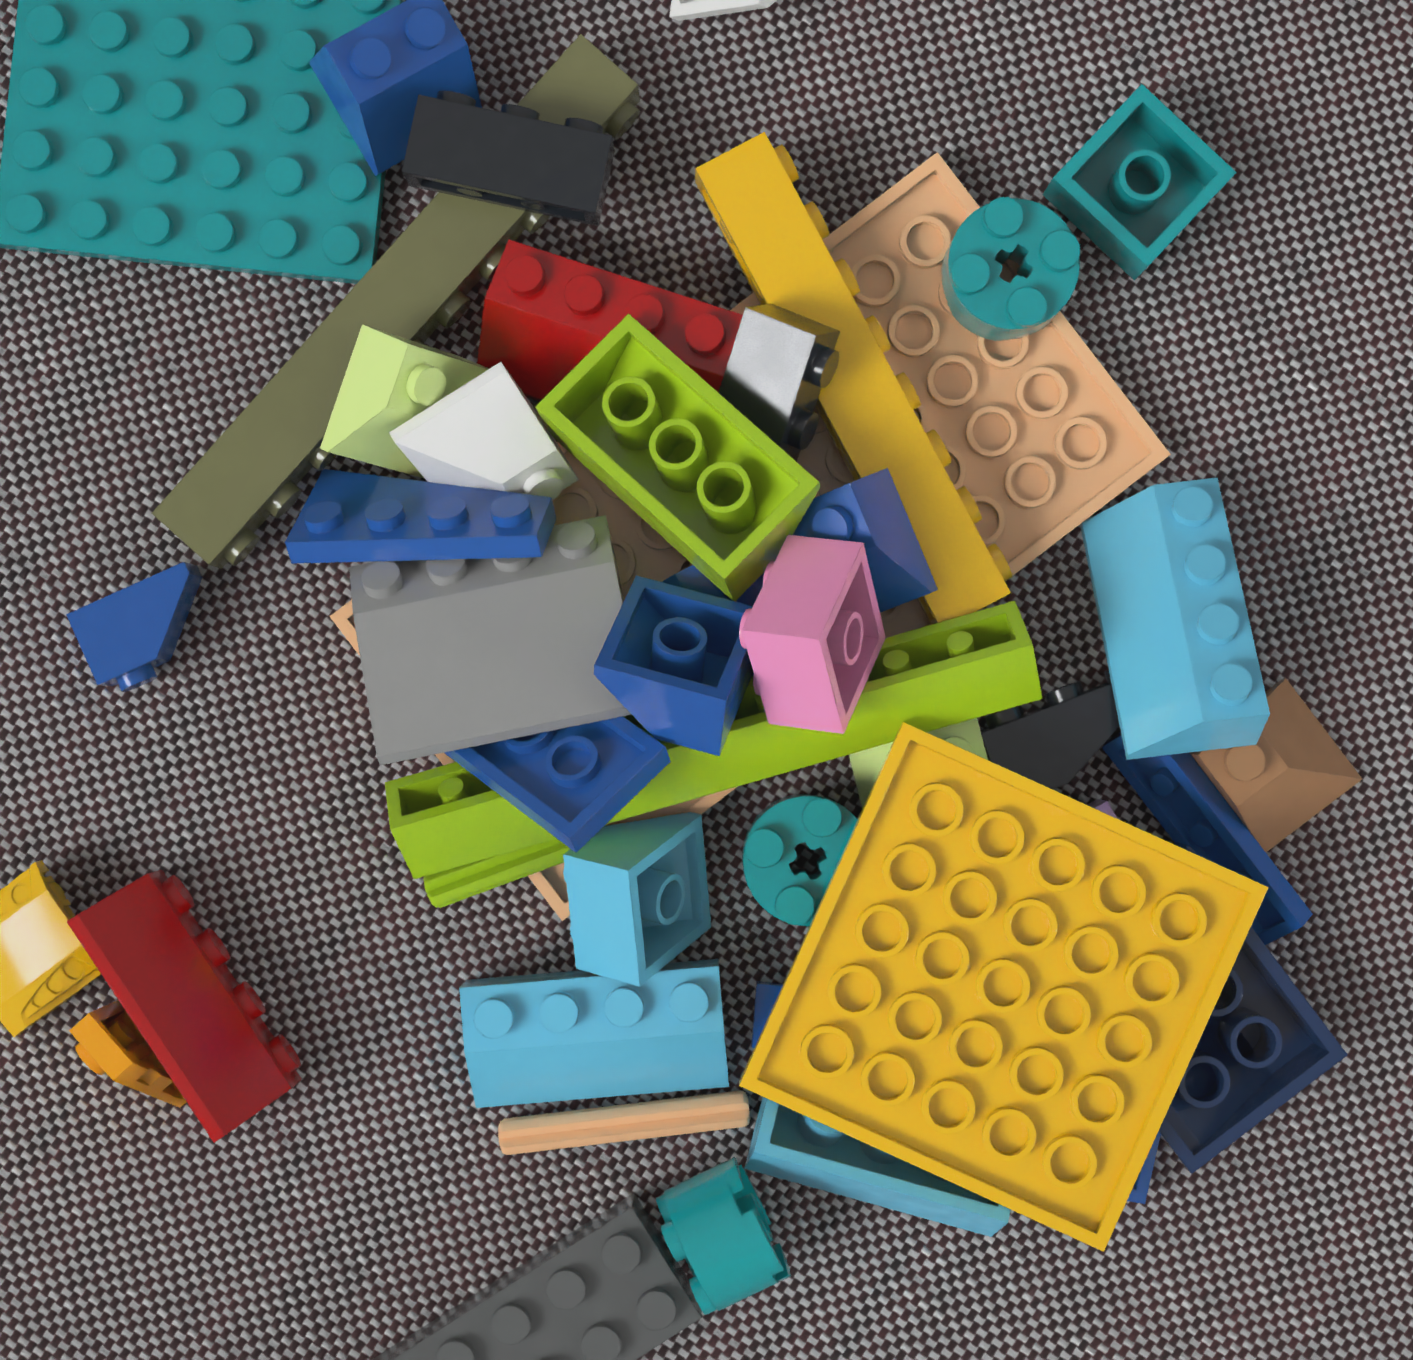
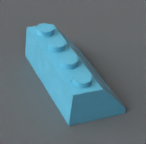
(1175, 622)
(593, 1035)
(829, 1160)

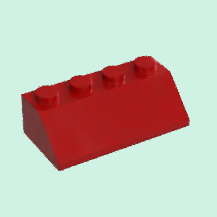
(554, 310)
(187, 1001)

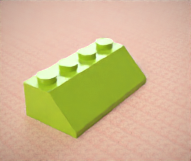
(679, 456)

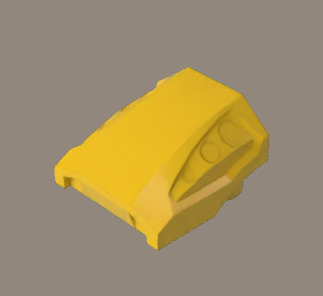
(38, 950)

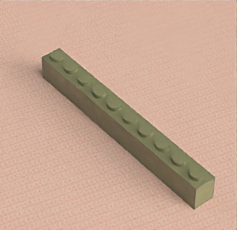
(406, 294)

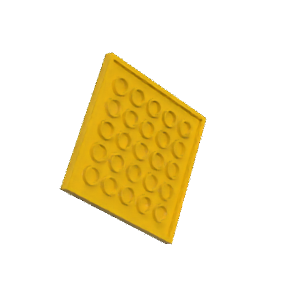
(1003, 986)

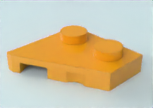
(115, 1046)

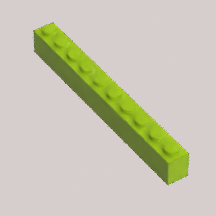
(919, 678)

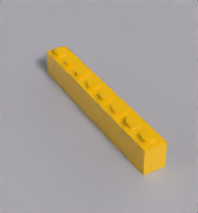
(864, 404)

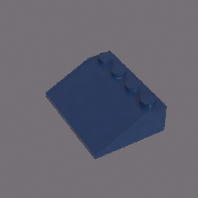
(1251, 1058)

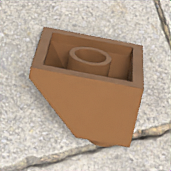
(1285, 775)

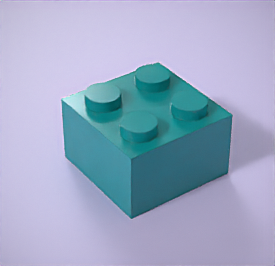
(1138, 182)

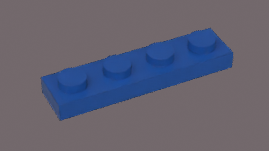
(1201, 817)

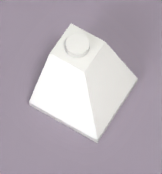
(486, 440)

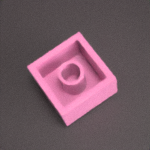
(813, 633)

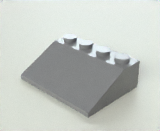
(486, 644)

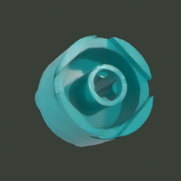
(1045, 277)
(770, 849)
(723, 1236)

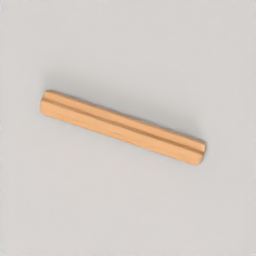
(624, 1122)

